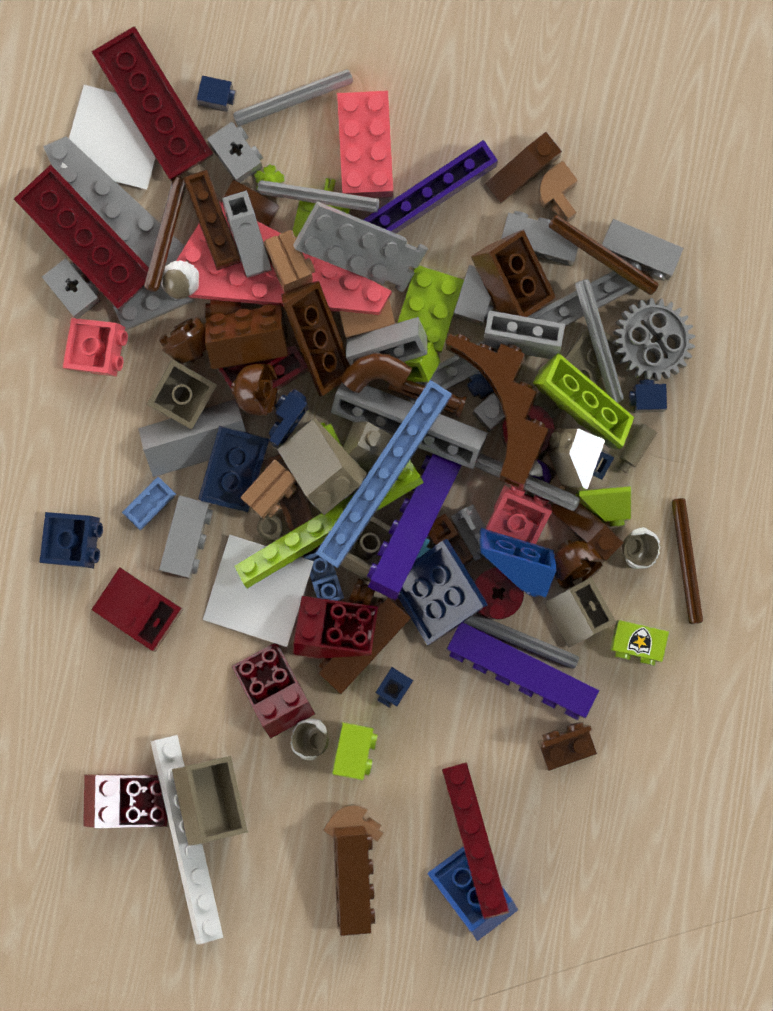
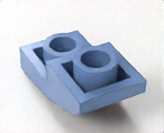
(324, 578)

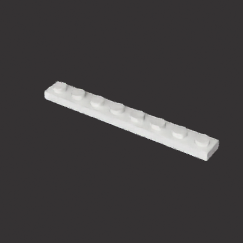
(190, 858)

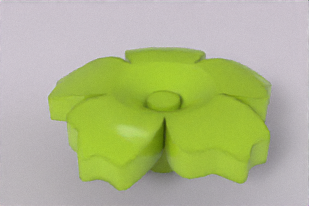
(269, 174)

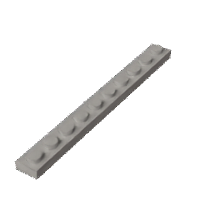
(562, 311)

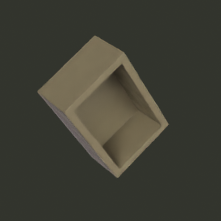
(209, 801)

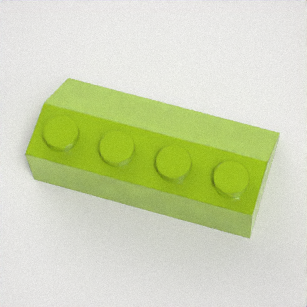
(584, 401)

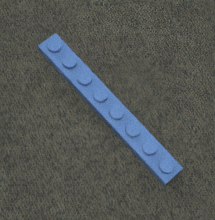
(384, 474)

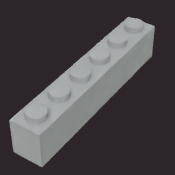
(445, 438)

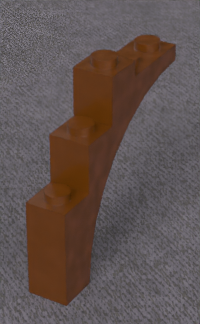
(516, 400)

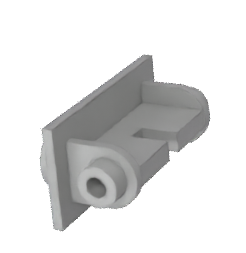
(469, 525)

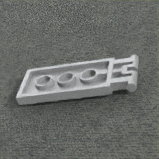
(358, 246)

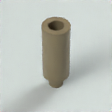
(636, 447)

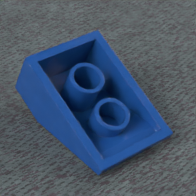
(523, 562)
(457, 886)

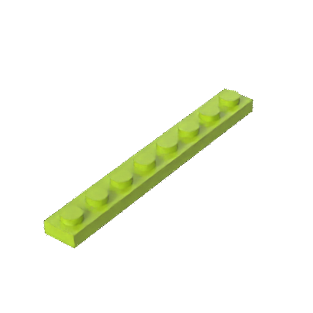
(312, 534)

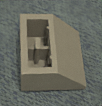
(580, 612)

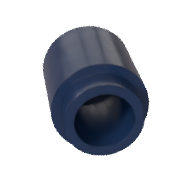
(479, 386)

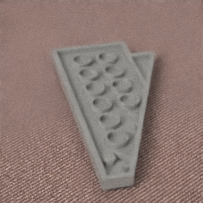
(126, 218)

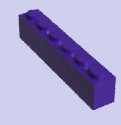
(435, 189)
(413, 526)
(523, 670)

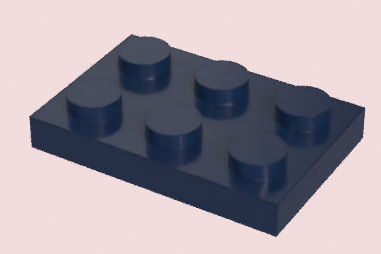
(232, 467)

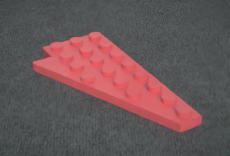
(341, 288)

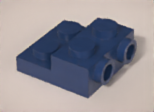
(289, 411)
(70, 540)

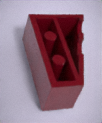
(286, 369)

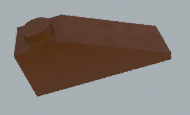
(524, 167)
(588, 529)

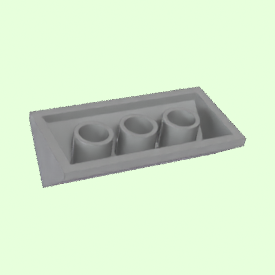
(175, 446)

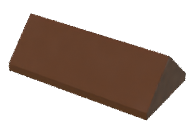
(316, 335)

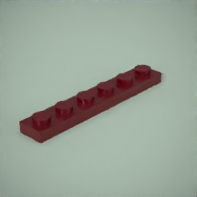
(475, 841)

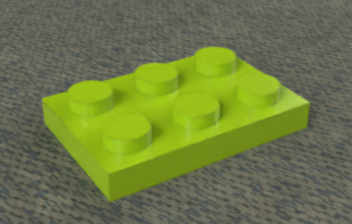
(432, 299)

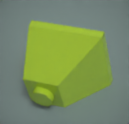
(608, 504)

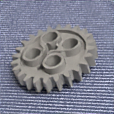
(671, 326)

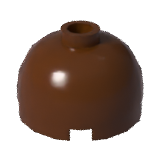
(254, 389)
(576, 561)

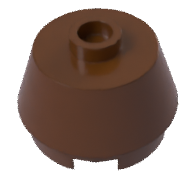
(185, 341)

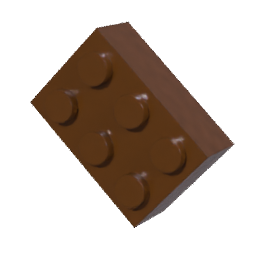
(246, 336)

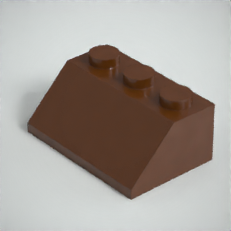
(513, 275)

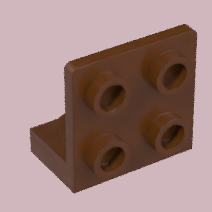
(567, 746)

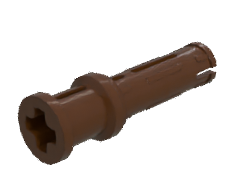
(413, 389)

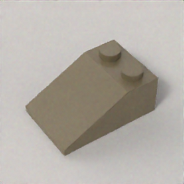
(321, 466)

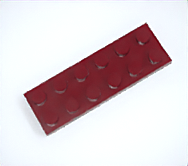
(152, 103)
(84, 236)

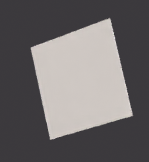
(111, 138)
(263, 609)

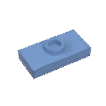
(149, 503)

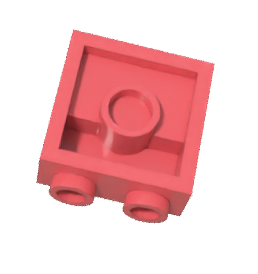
(95, 347)
(519, 515)

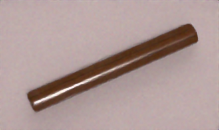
(165, 235)
(603, 255)
(687, 561)

